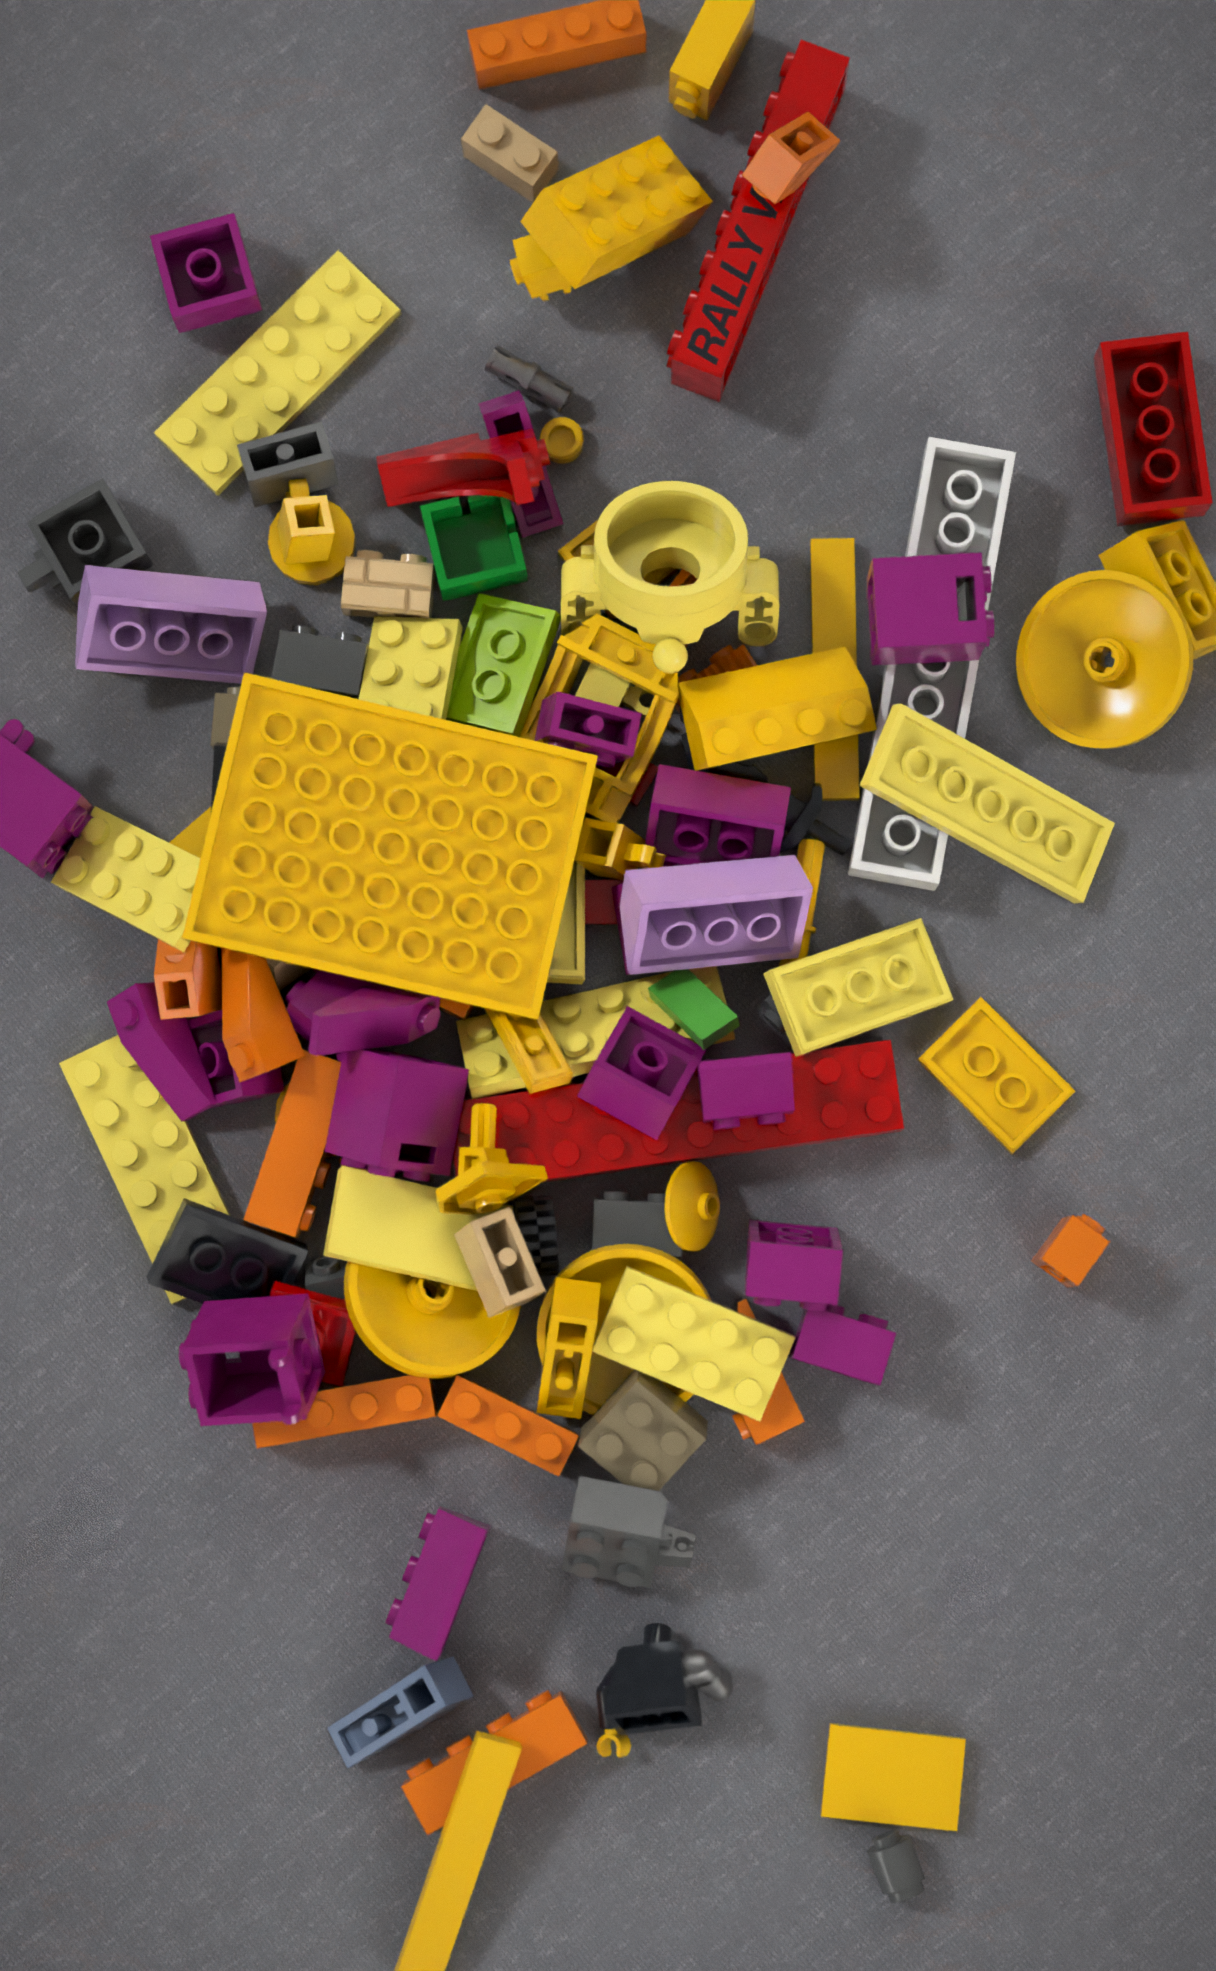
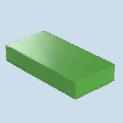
(694, 1007)

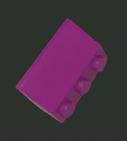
(714, 817)
(437, 1581)

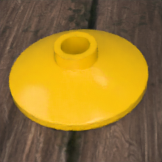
(692, 1206)

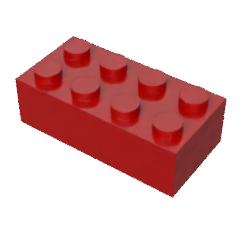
(1152, 429)

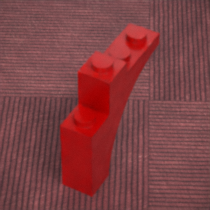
(465, 467)

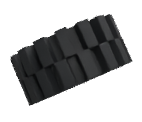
(538, 1229)

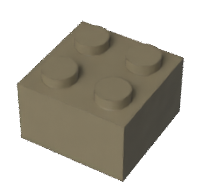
(643, 1432)

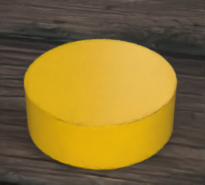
(563, 439)

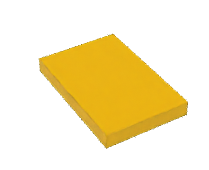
(996, 1075)
(893, 1777)

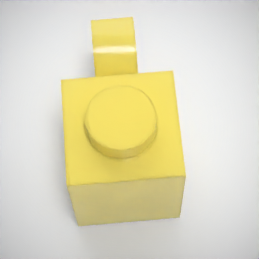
(611, 690)

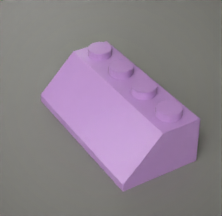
(168, 624)
(714, 913)

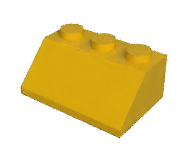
(1175, 565)

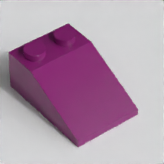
(793, 1264)

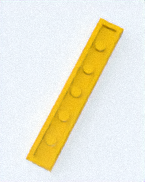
(831, 628)
(459, 1853)

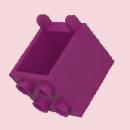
(917, 609)
(36, 806)
(396, 1113)
(276, 1365)

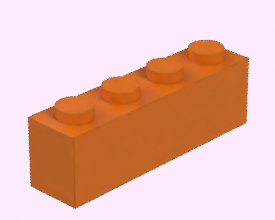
(556, 41)
(296, 1150)
(355, 1409)
(545, 1733)

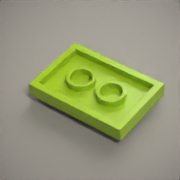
(501, 663)

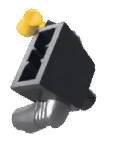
(656, 1689)

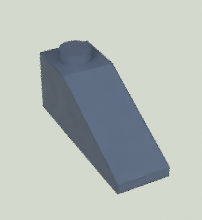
(400, 1711)

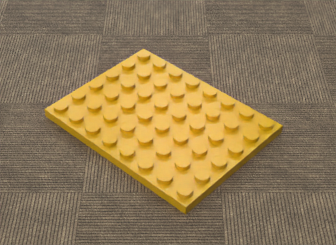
(390, 846)

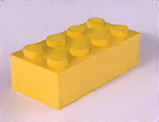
(616, 211)

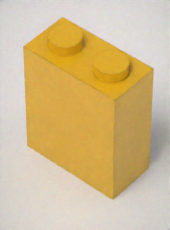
(709, 55)

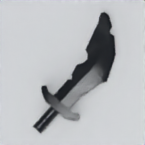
(800, 815)

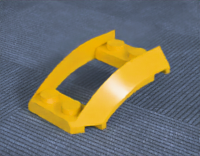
(631, 659)

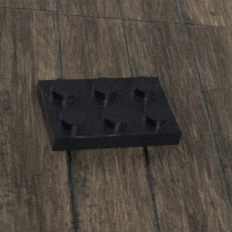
(222, 1257)

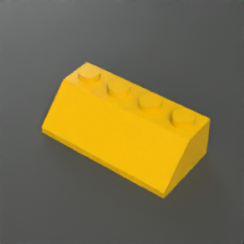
(774, 707)

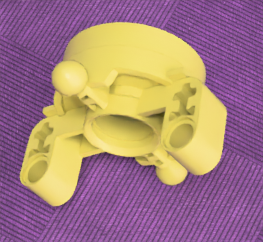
(675, 528)

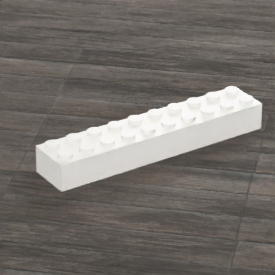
(954, 512)

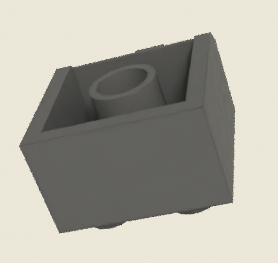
(78, 533)
(622, 1534)

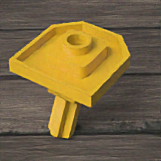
(484, 1172)

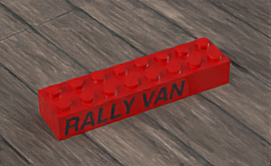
(751, 233)

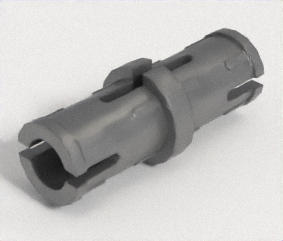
(528, 378)

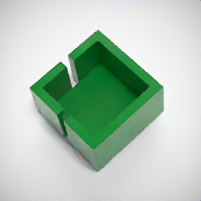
(474, 549)

